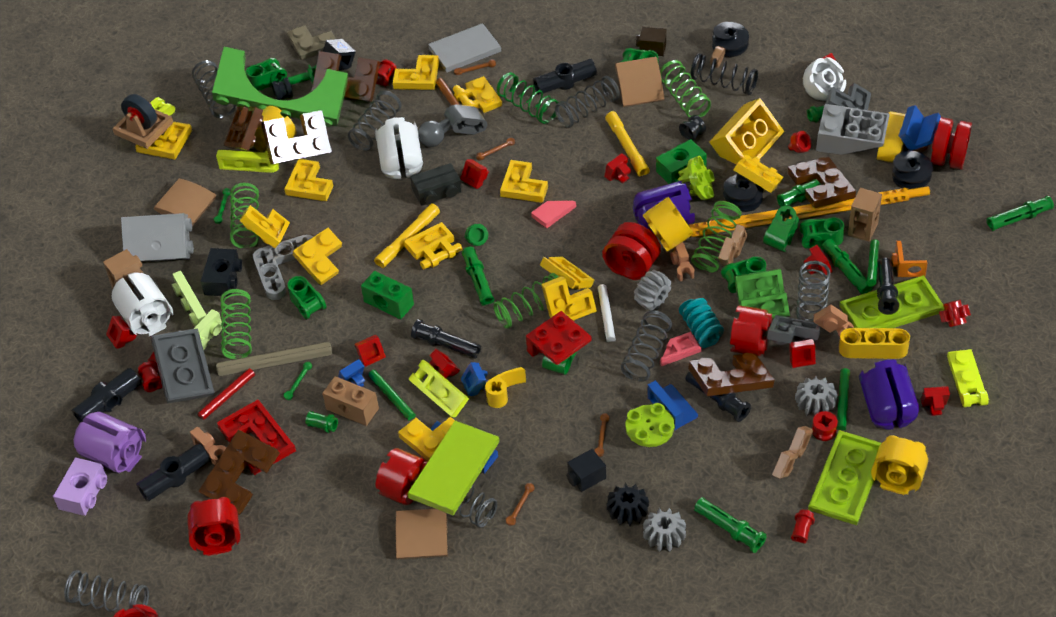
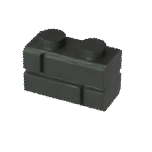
(436, 184)

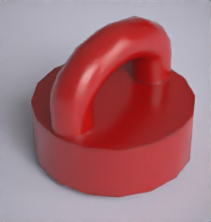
(800, 142)

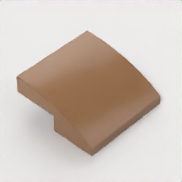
(639, 81)
(187, 199)
(421, 534)

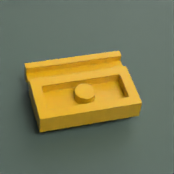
(562, 267)

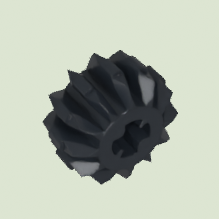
(627, 504)

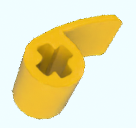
(497, 386)

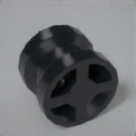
(282, 89)
(692, 127)

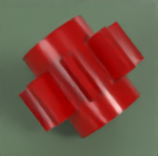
(954, 313)

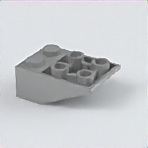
(850, 129)

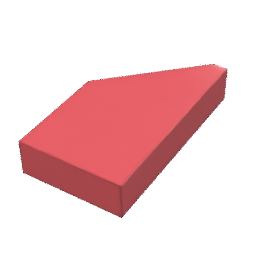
(552, 211)
(680, 348)

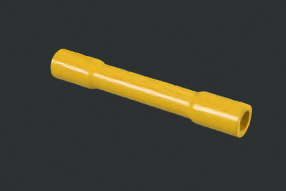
(636, 159)
(391, 251)

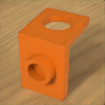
(903, 266)

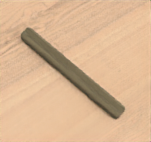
(274, 358)

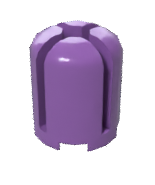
(109, 441)

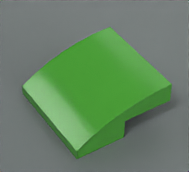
(763, 291)

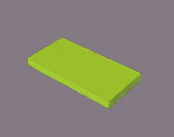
(915, 299)
(453, 467)
(845, 478)

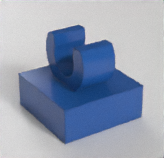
(353, 373)
(474, 379)

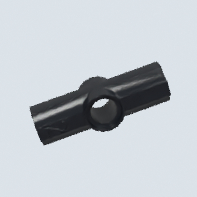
(565, 76)
(107, 395)
(173, 472)

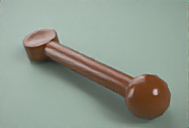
(491, 63)
(510, 141)
(599, 450)
(510, 520)

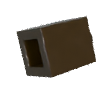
(652, 40)

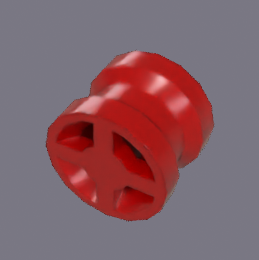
(819, 430)

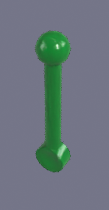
(218, 219)
(289, 394)

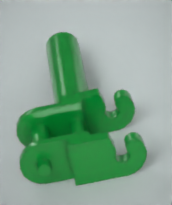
(309, 75)

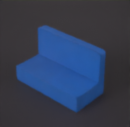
(918, 130)
(673, 402)

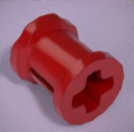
(384, 72)
(150, 376)

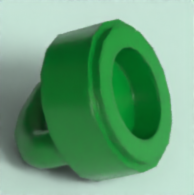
(476, 234)

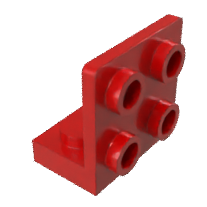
(557, 338)

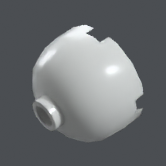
(822, 76)

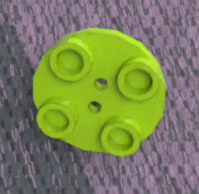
(699, 177)
(659, 420)

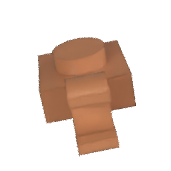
(681, 259)
(832, 319)
(207, 442)

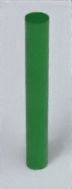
(873, 263)
(391, 395)
(843, 399)

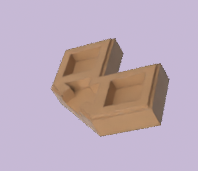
(732, 246)
(787, 458)

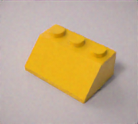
(748, 132)

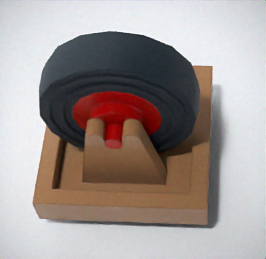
(141, 121)

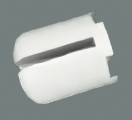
(388, 145)
(151, 303)

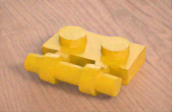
(482, 93)
(758, 173)
(429, 241)

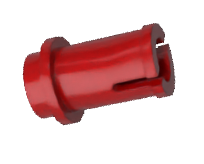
(804, 520)

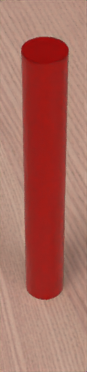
(226, 394)

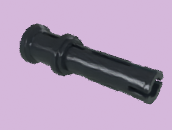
(887, 291)
(436, 335)
(726, 402)

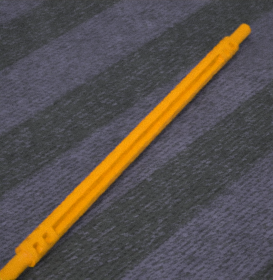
(805, 211)

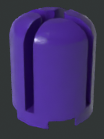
(675, 191)
(889, 395)

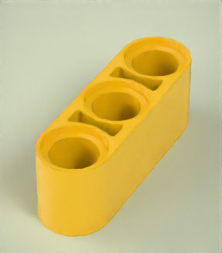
(892, 144)
(874, 343)

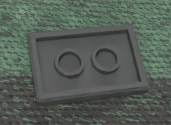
(182, 365)

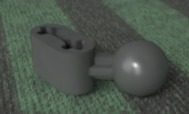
(459, 118)

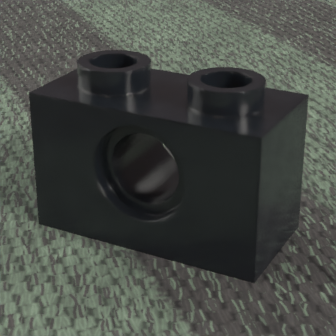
(221, 271)

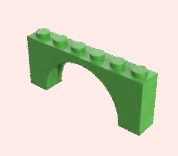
(234, 88)

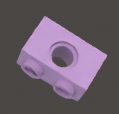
(80, 486)

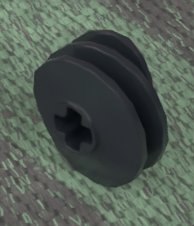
(731, 37)
(911, 170)
(743, 193)

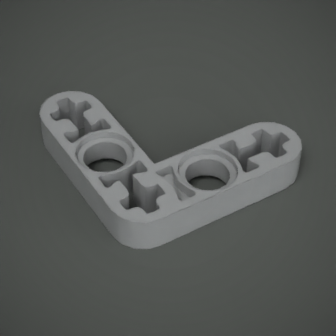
(273, 259)

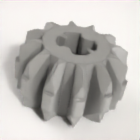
(652, 290)
(815, 396)
(664, 529)

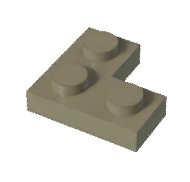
(305, 44)

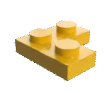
(420, 78)
(170, 143)
(305, 184)
(519, 186)
(269, 228)
(314, 255)
(559, 299)
(422, 438)

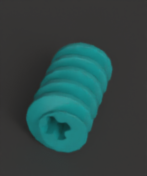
(701, 321)

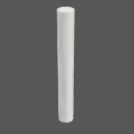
(606, 313)

